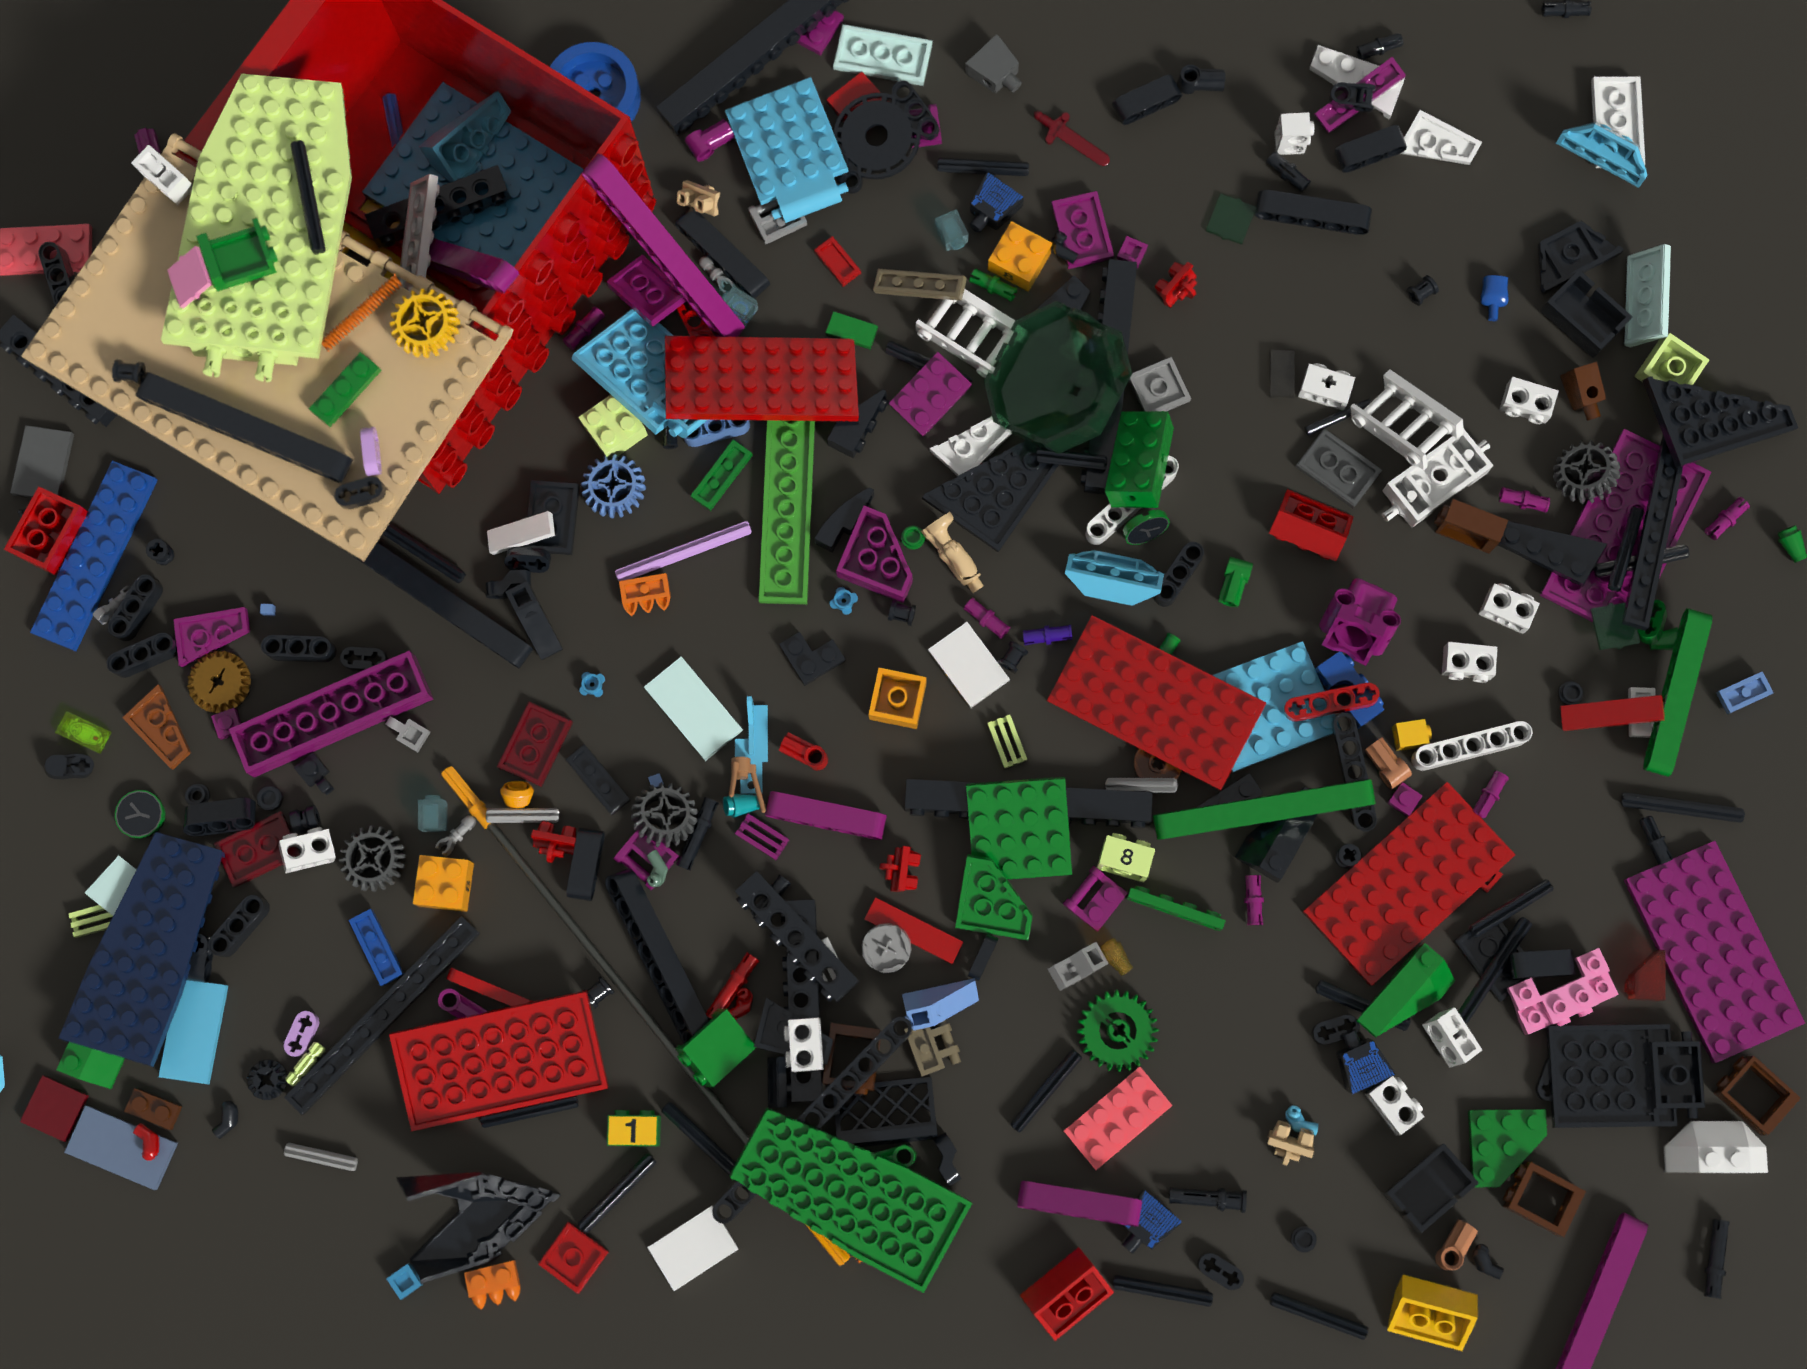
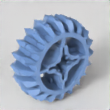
(594, 483)

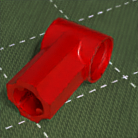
(802, 751)

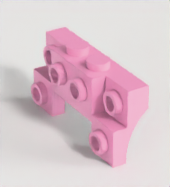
(1559, 1004)

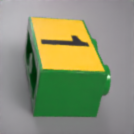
(633, 1129)

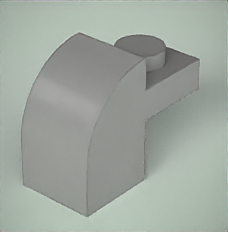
(1078, 966)

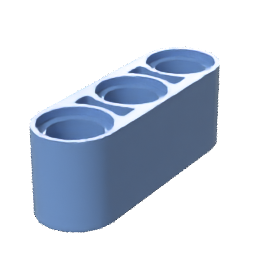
(727, 431)

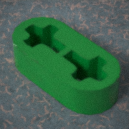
(1657, 622)

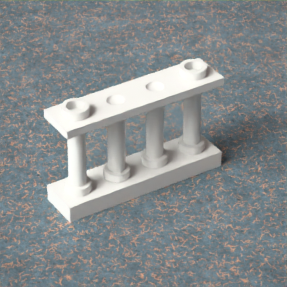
(972, 306)
(1412, 399)

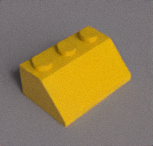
(1433, 1312)

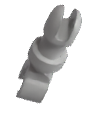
(716, 274)
(104, 613)
(467, 823)

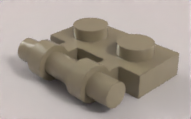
(926, 1051)

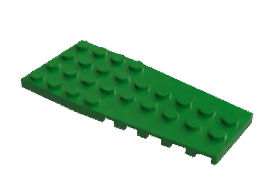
(852, 1197)

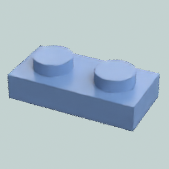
(1744, 692)

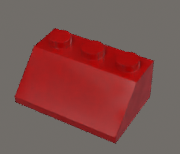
(1311, 525)
(46, 530)
(1066, 1293)

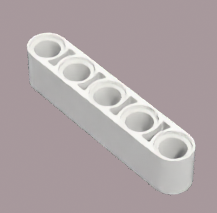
(1110, 526)
(1480, 738)

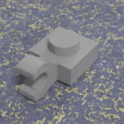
(409, 734)

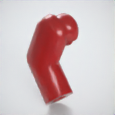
(743, 1003)
(150, 1141)

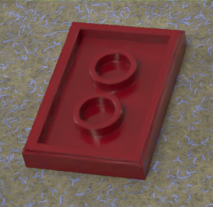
(534, 744)
(255, 850)

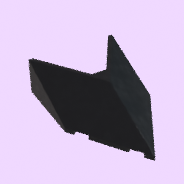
(487, 1219)

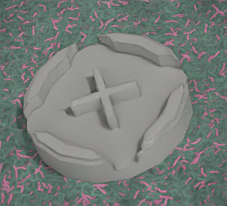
(886, 947)

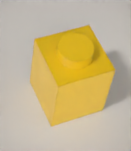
(1411, 734)

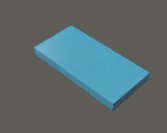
(194, 1033)

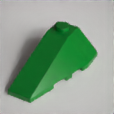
(1415, 986)

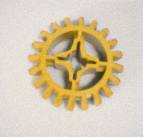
(405, 328)

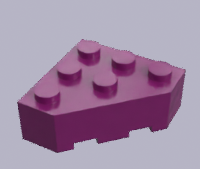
(875, 557)

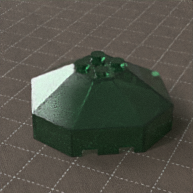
(1041, 367)

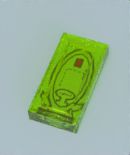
(83, 732)

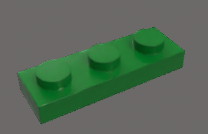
(345, 389)
(721, 475)

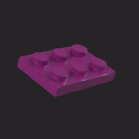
(1085, 228)
(646, 290)
(930, 394)

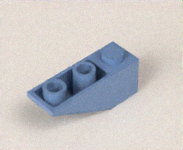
(938, 1003)

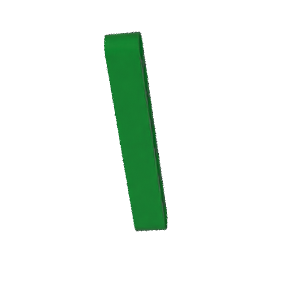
(1678, 691)

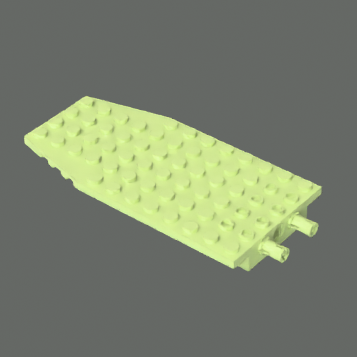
(251, 175)

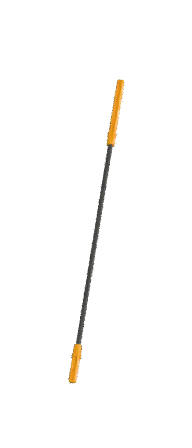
(478, 810)

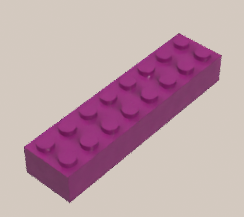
(330, 714)

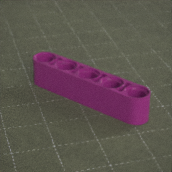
(825, 815)
(1079, 1203)

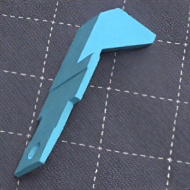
(757, 745)

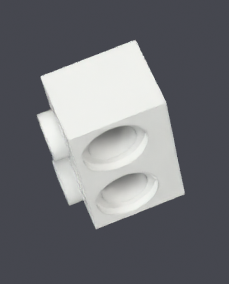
(1293, 133)
(162, 175)
(1529, 394)
(1507, 614)
(1469, 654)
(308, 856)
(1452, 1037)
(812, 1044)
(1390, 1109)

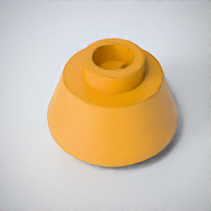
(517, 794)

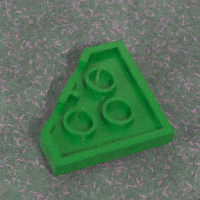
(990, 902)
(1502, 1142)

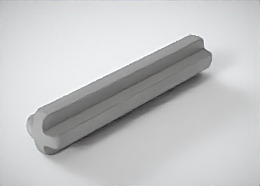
(1153, 785)
(522, 815)
(321, 1156)

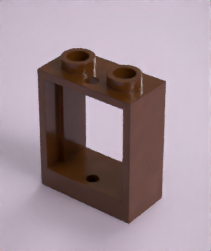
(1470, 525)
(853, 1032)
(1777, 1111)
(1568, 1207)

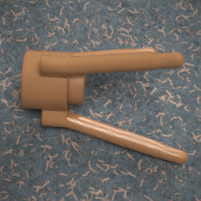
(740, 769)

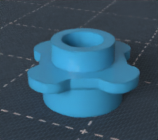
(841, 594)
(587, 679)

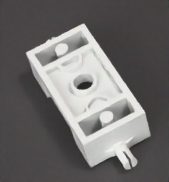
(1417, 492)

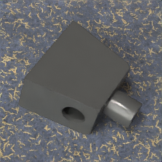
(994, 66)

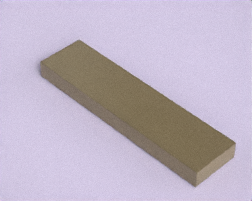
(920, 284)

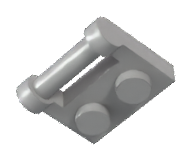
(773, 229)

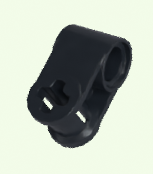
(1355, 96)
(201, 961)

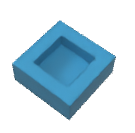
(404, 1281)

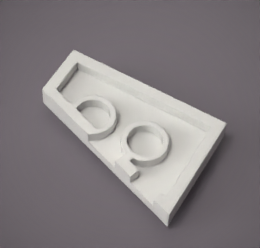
(971, 447)

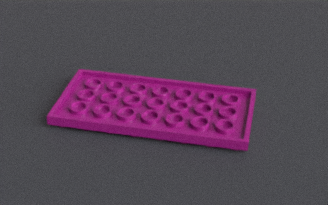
(1607, 520)
(1714, 952)

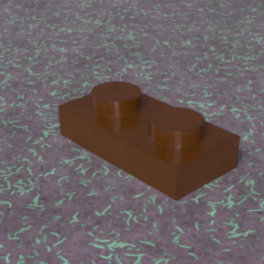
(153, 1108)

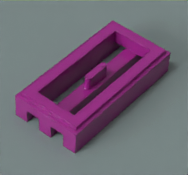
(744, 825)

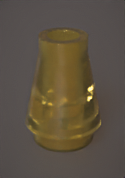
(1116, 956)

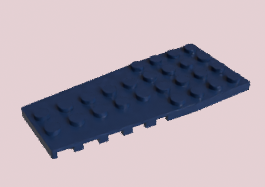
(145, 953)

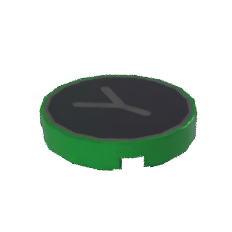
(1146, 528)
(139, 814)

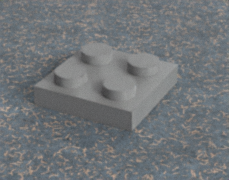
(1159, 387)

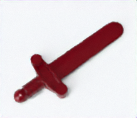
(1059, 129)

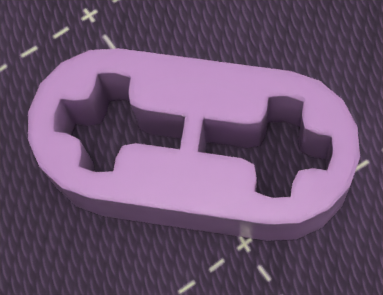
(371, 451)
(296, 1030)

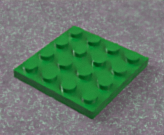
(1021, 826)

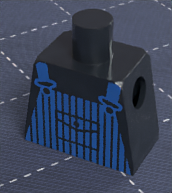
(994, 204)
(1362, 1063)
(1154, 1224)

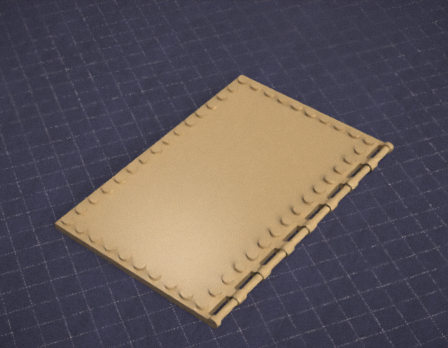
(120, 313)

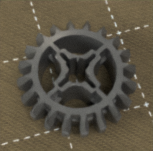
(1570, 467)
(683, 810)
(380, 853)

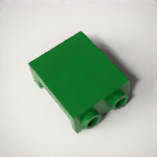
(238, 256)
(715, 1049)

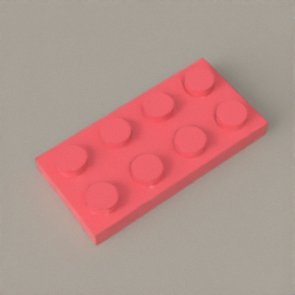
(21, 246)
(1117, 1118)

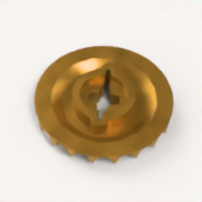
(224, 697)

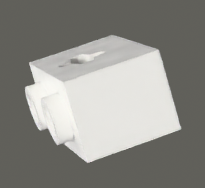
(1314, 387)

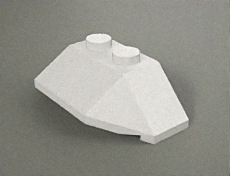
(1715, 1149)

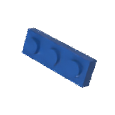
(376, 947)

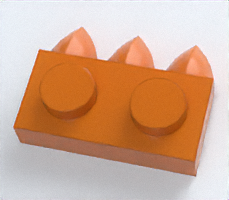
(644, 592)
(493, 1281)

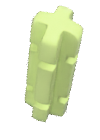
(305, 1063)

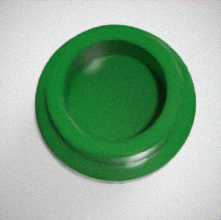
(912, 537)

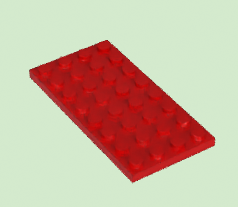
(760, 378)
(1156, 702)
(1408, 883)
(498, 1060)

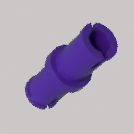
(1047, 635)

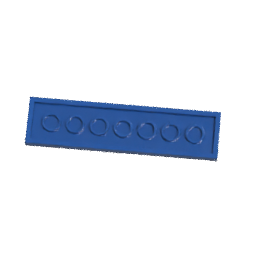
(94, 556)

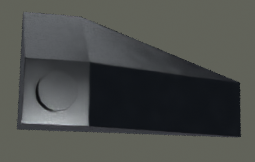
(1274, 845)

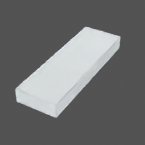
(520, 533)

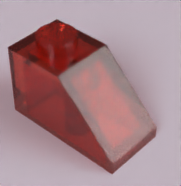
(1648, 979)

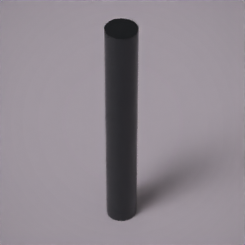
(1333, 419)

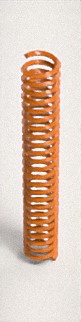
(343, 327)

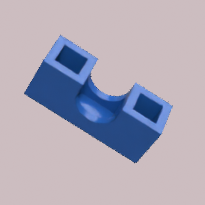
(1340, 671)

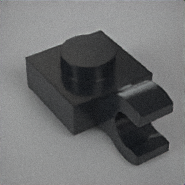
(313, 772)

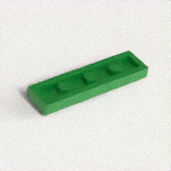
(1185, 911)

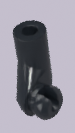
(1060, 248)
(229, 1119)

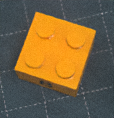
(1019, 256)
(897, 698)
(443, 883)

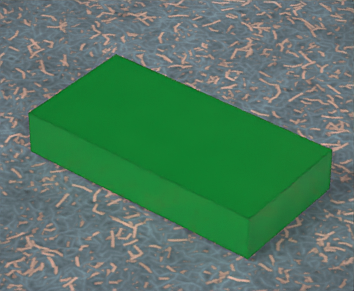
(851, 328)

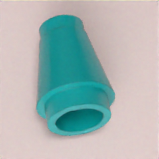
(740, 804)

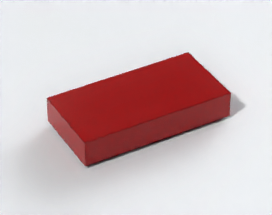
(837, 261)

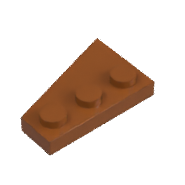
(158, 727)

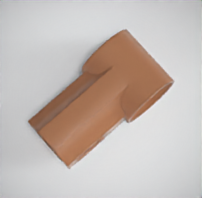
(1391, 769)
(1457, 1243)

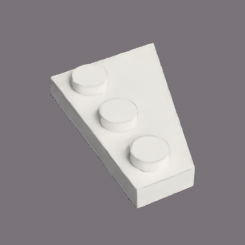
(1438, 140)

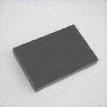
(42, 461)
(1338, 468)

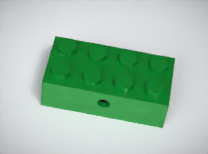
(1139, 459)

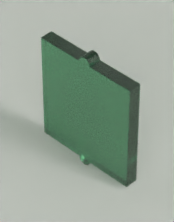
(1231, 219)
(1608, 627)

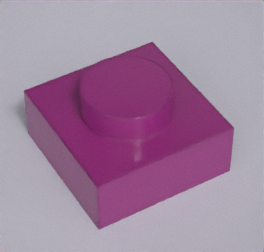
(1132, 250)
(224, 721)
(1404, 799)

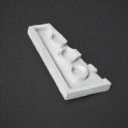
(1343, 68)

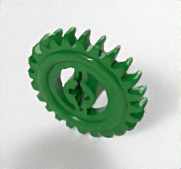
(1135, 1048)

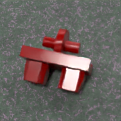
(1179, 286)
(554, 844)
(897, 869)

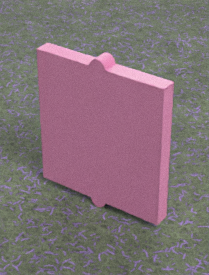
(189, 277)

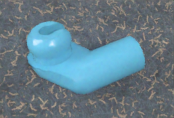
(1297, 1121)

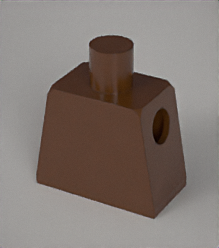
(1584, 389)

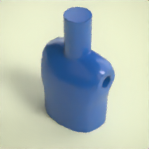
(1494, 294)

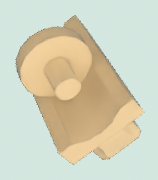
(700, 197)
(1288, 1146)

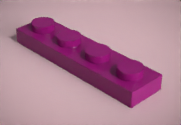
(1382, 77)

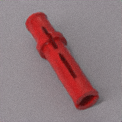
(735, 982)

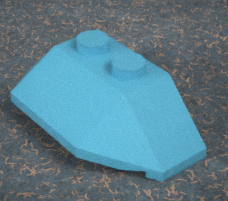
(1607, 150)
(1113, 577)

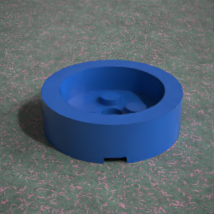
(604, 69)

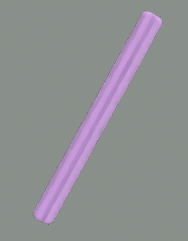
(683, 551)

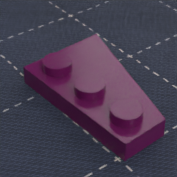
(208, 632)

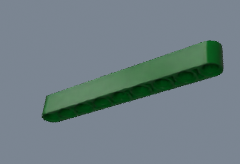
(1264, 809)

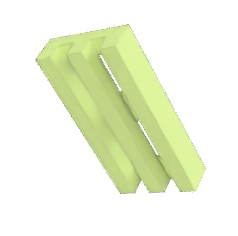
(999, 722)
(75, 923)

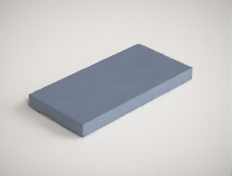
(114, 1147)

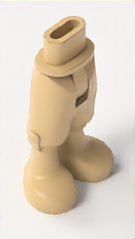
(953, 553)

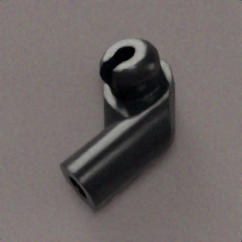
(1483, 1262)

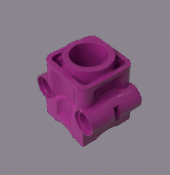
(1360, 621)

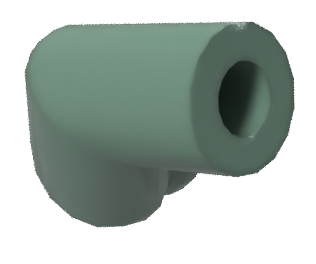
(659, 869)

